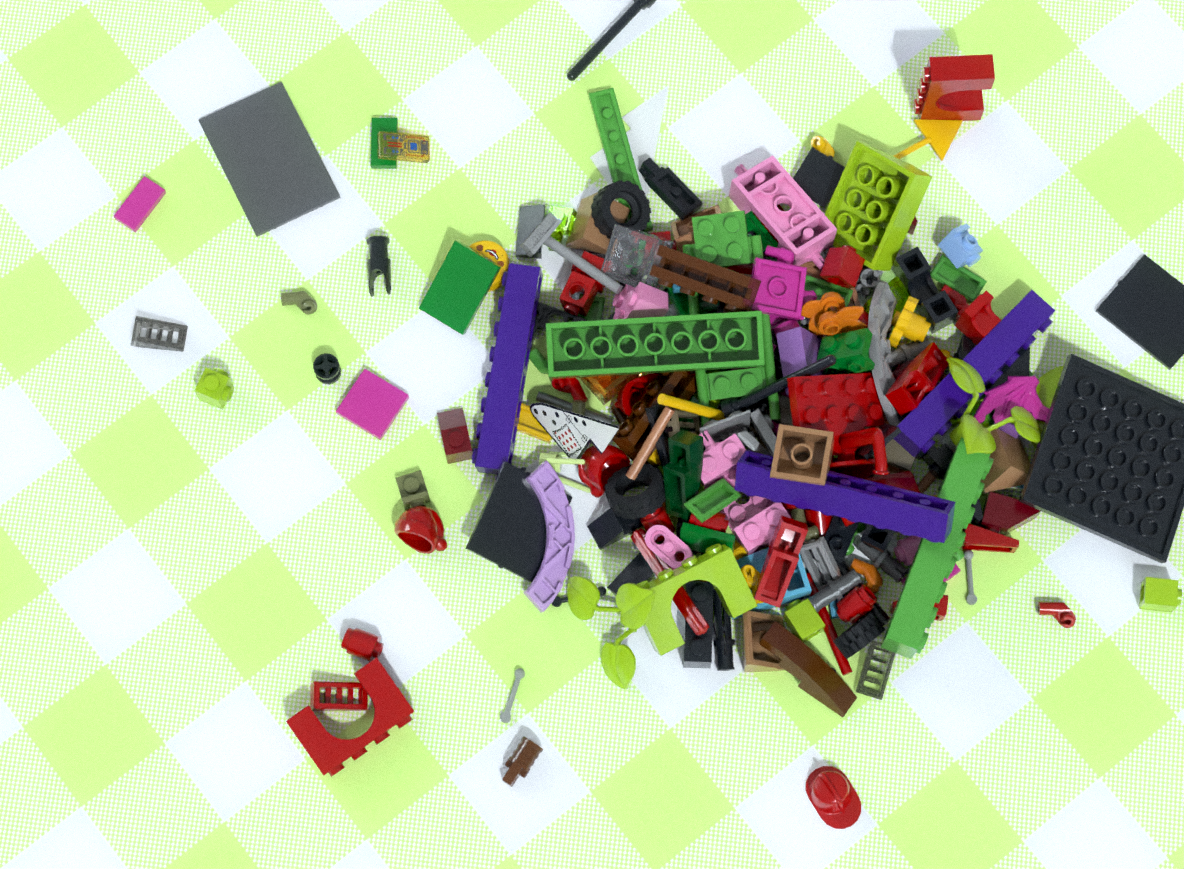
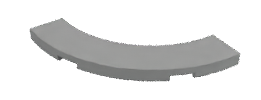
(879, 321)

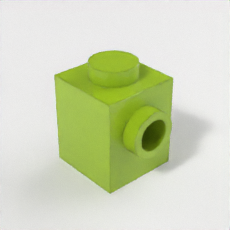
(214, 387)

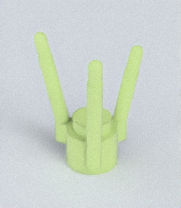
(556, 460)

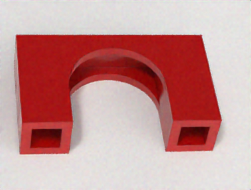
(954, 87)
(389, 710)

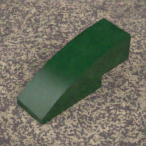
(683, 472)

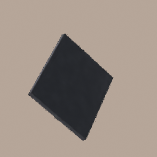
(1149, 311)
(511, 525)

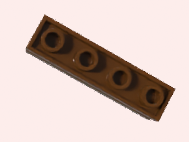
(705, 278)
(636, 427)

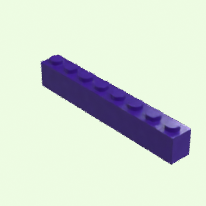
(988, 358)
(509, 368)
(851, 499)

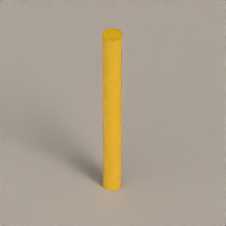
(691, 407)

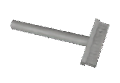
(541, 235)

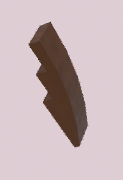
(814, 673)

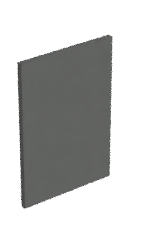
(269, 159)

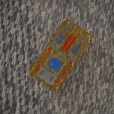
(403, 147)

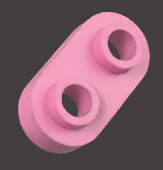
(669, 548)

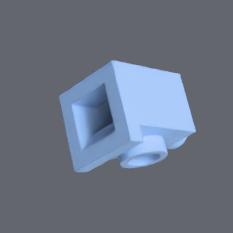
(961, 247)

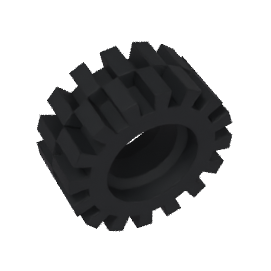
(859, 635)

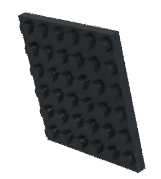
(1111, 459)

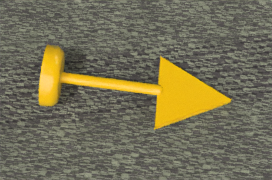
(936, 133)

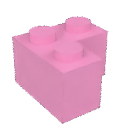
(640, 302)

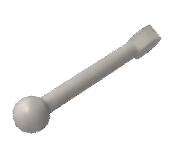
(971, 598)
(505, 716)

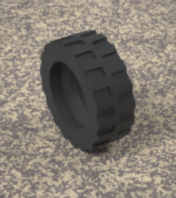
(625, 190)
(639, 505)

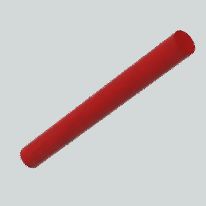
(831, 633)

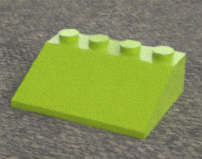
(876, 204)

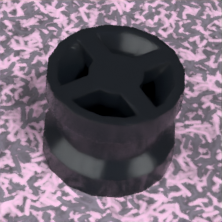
(324, 363)

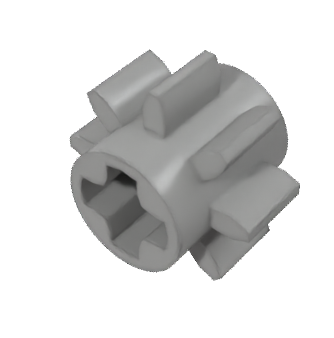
(870, 274)

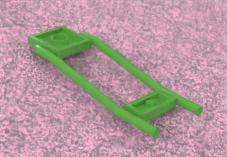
(726, 243)

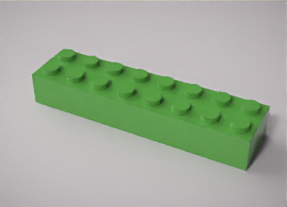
(655, 344)
(935, 560)

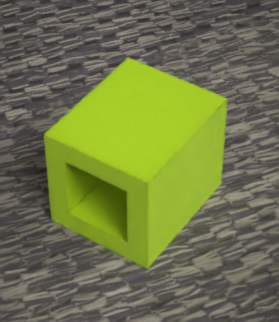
(1159, 594)
(803, 620)

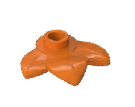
(815, 308)
(841, 321)

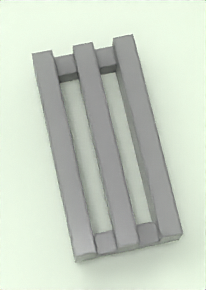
(825, 562)

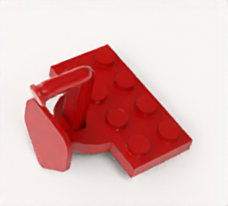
(845, 407)

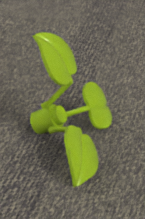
(975, 436)
(635, 606)

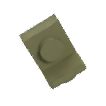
(413, 490)

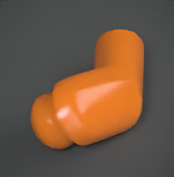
(871, 574)

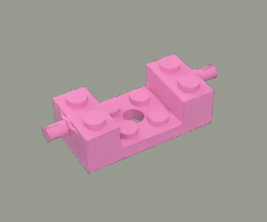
(800, 229)
(749, 522)

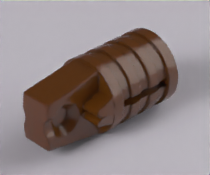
(521, 760)

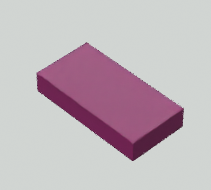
(139, 204)

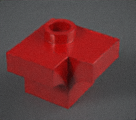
(977, 318)

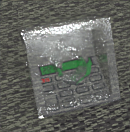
(632, 255)

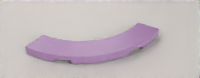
(559, 536)

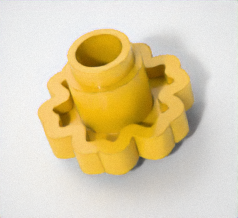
(908, 324)

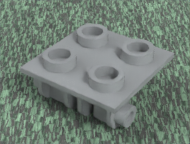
(723, 429)

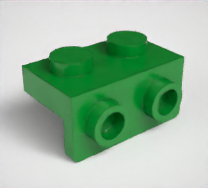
(850, 352)

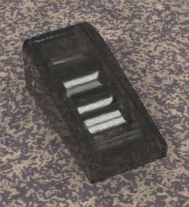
(148, 342)
(878, 694)

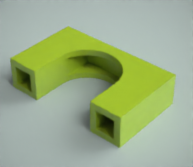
(714, 566)

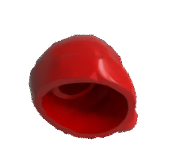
(600, 467)
(421, 529)

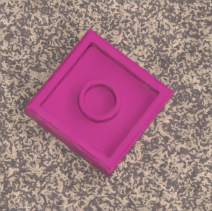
(780, 288)
(372, 404)

